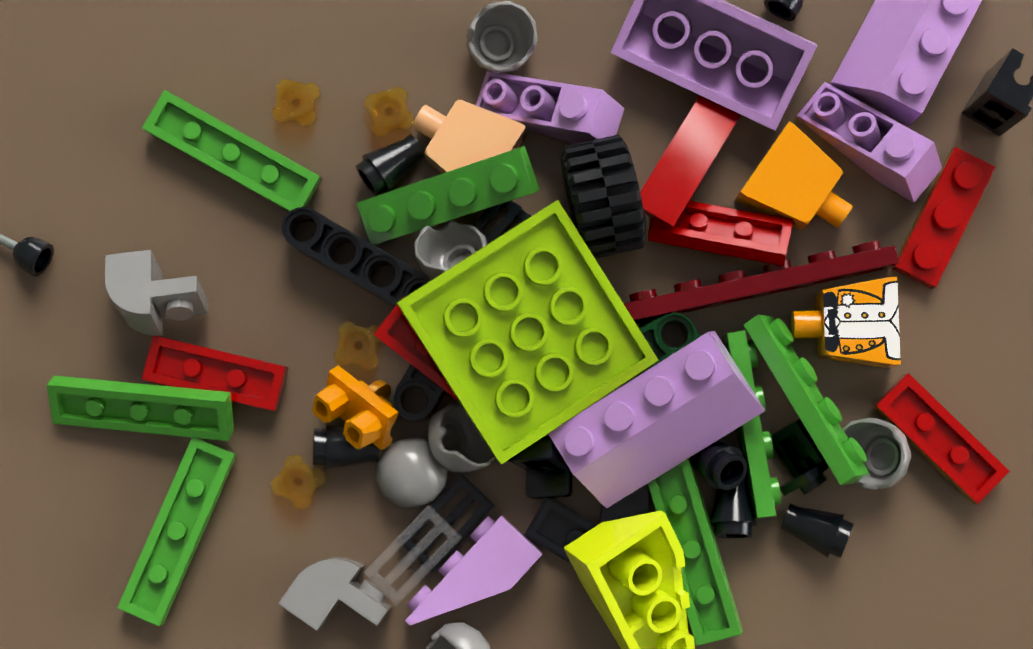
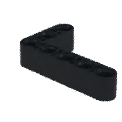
(360, 272)

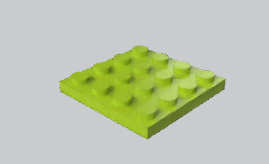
(527, 331)

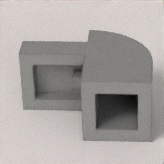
(146, 299)
(328, 582)

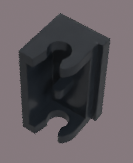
(998, 98)

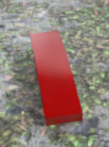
(687, 160)

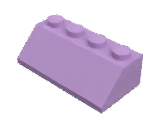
(903, 53)
(717, 54)
(657, 420)

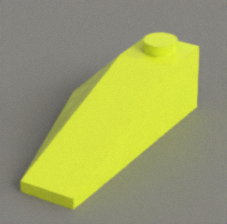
(636, 580)

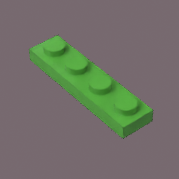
(231, 153)
(448, 195)
(141, 408)
(817, 413)
(753, 442)
(177, 531)
(712, 605)

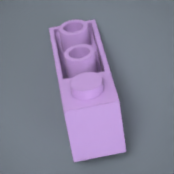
(551, 107)
(873, 141)
(486, 570)

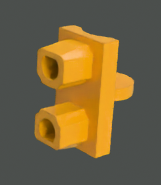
(361, 406)

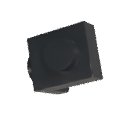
(800, 457)
(545, 470)

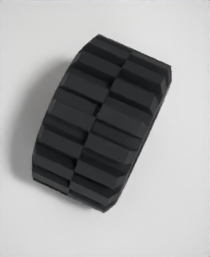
(604, 195)

